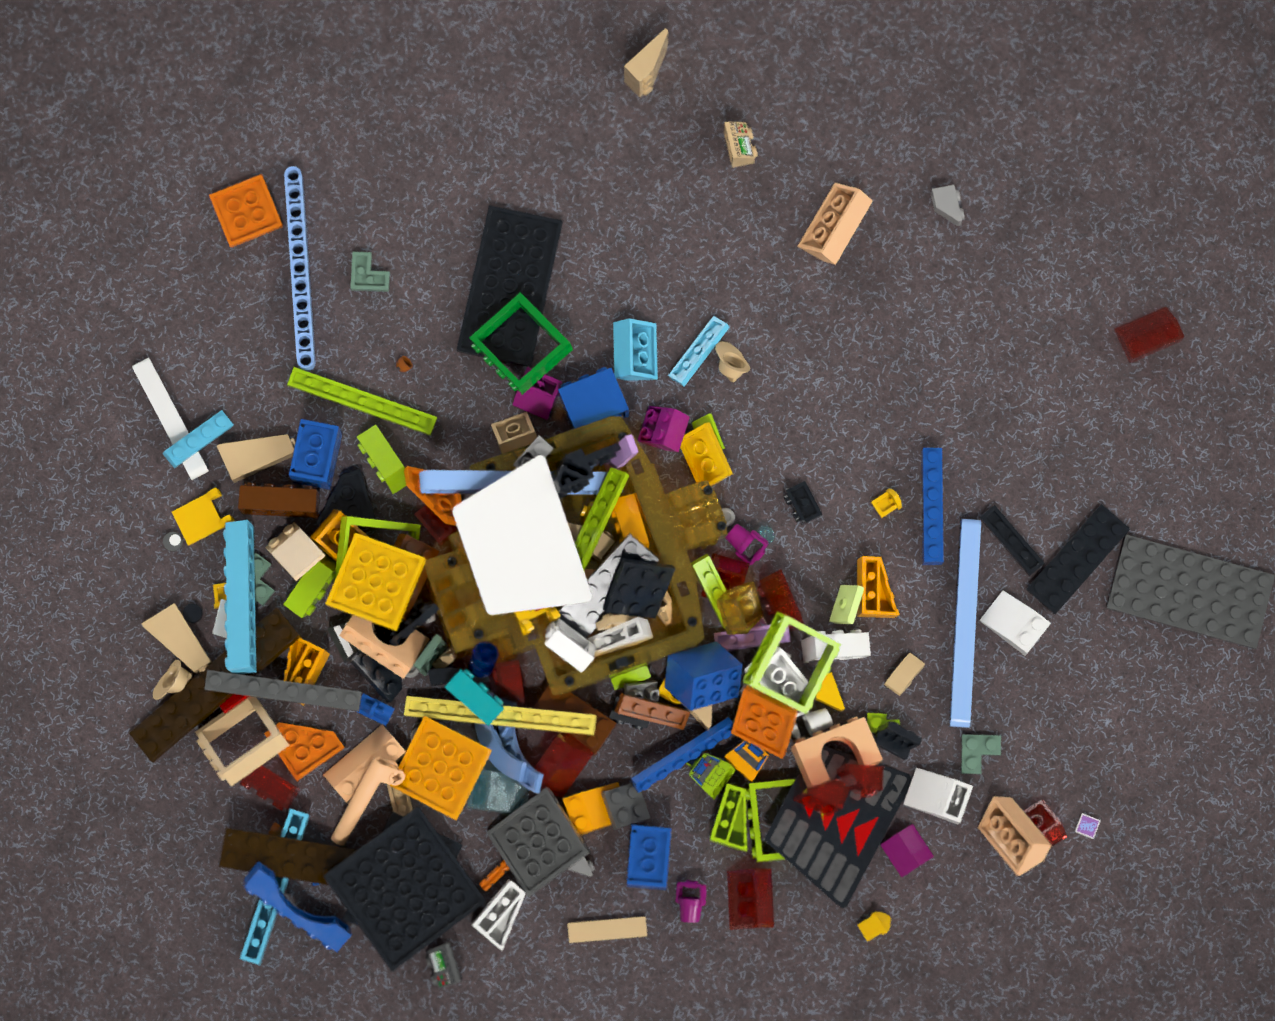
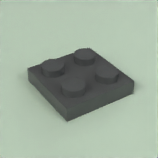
(625, 806)

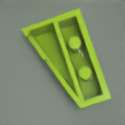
(383, 458)
(311, 587)
(730, 824)

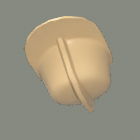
(731, 361)
(172, 681)

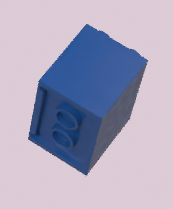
(593, 398)
(315, 454)
(703, 676)
(649, 857)

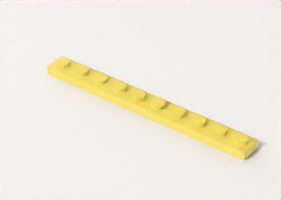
(509, 717)

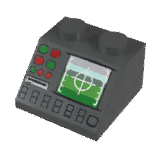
(444, 966)

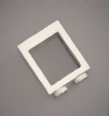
(569, 644)

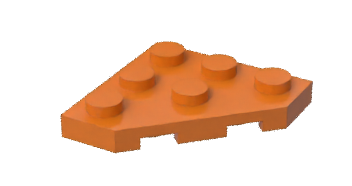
(440, 504)
(306, 748)

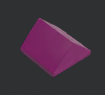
(907, 850)

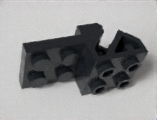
(575, 469)

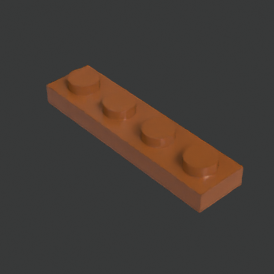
(652, 711)

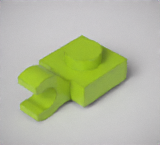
(875, 720)

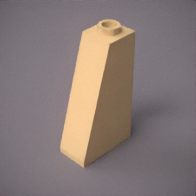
(255, 455)
(177, 636)

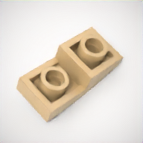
(904, 674)

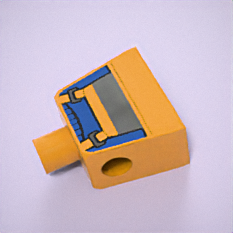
(747, 759)

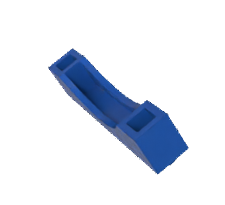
(932, 506)
(329, 930)

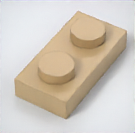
(609, 621)

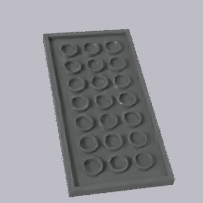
(1190, 591)

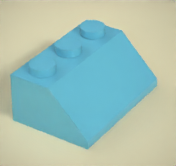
(635, 350)

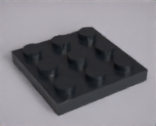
(639, 588)

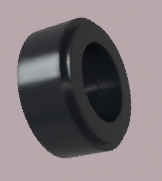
(192, 613)

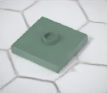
(430, 654)

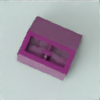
(540, 397)
(663, 428)

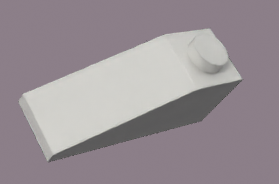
(622, 636)

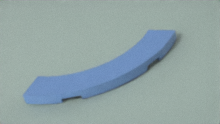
(507, 735)
(499, 757)

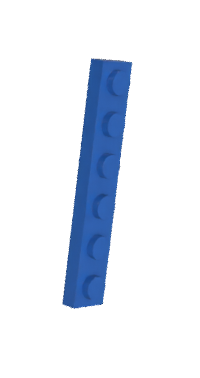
(682, 755)

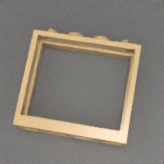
(251, 759)

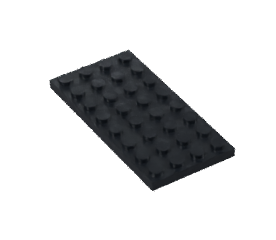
(512, 258)

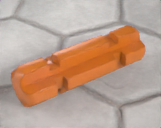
(494, 876)

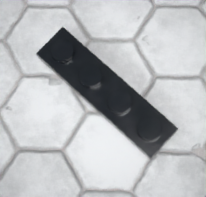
(1011, 540)

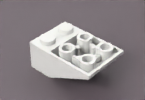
(938, 795)

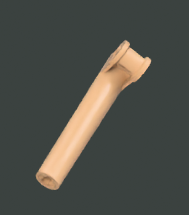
(379, 771)

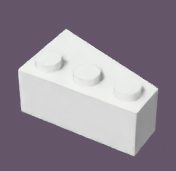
(853, 645)
(499, 914)

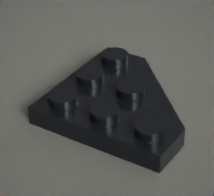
(349, 498)
(426, 611)
(378, 676)

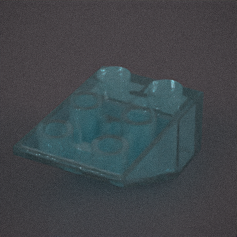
(497, 793)

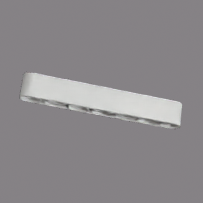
(167, 413)

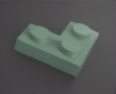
(363, 278)
(262, 590)
(973, 747)

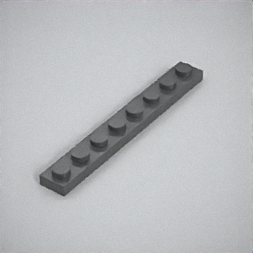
(283, 690)

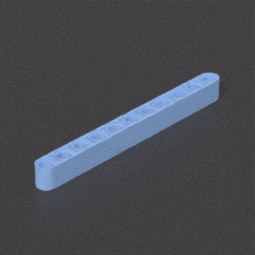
(299, 259)
(474, 481)
(965, 623)

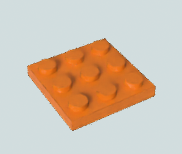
(246, 211)
(764, 721)

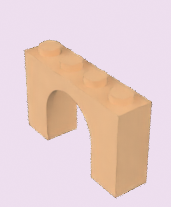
(395, 658)
(854, 734)

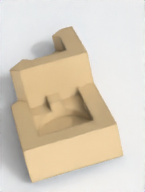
(665, 610)
(445, 659)

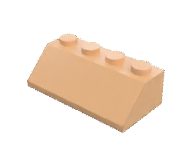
(835, 223)
(350, 770)
(1013, 835)

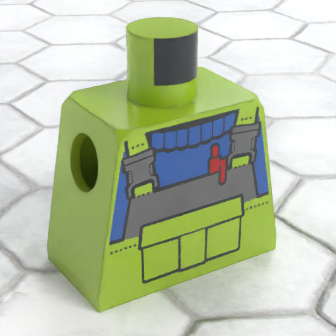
(710, 773)

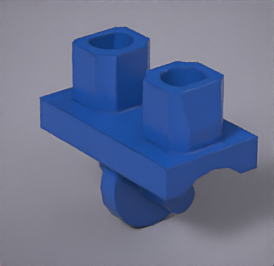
(375, 710)

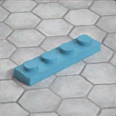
(698, 351)
(198, 439)

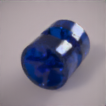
(483, 659)

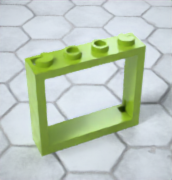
(346, 521)
(767, 651)
(753, 814)

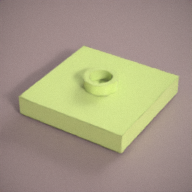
(846, 604)

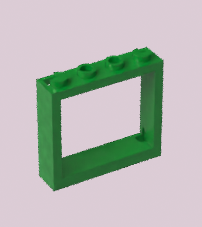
(541, 368)

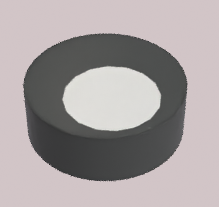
(172, 541)

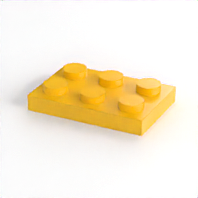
(705, 455)

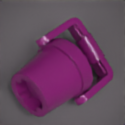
(742, 538)
(690, 906)

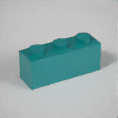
(475, 696)

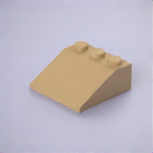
(644, 67)

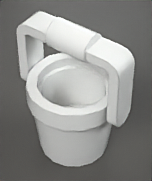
(814, 722)

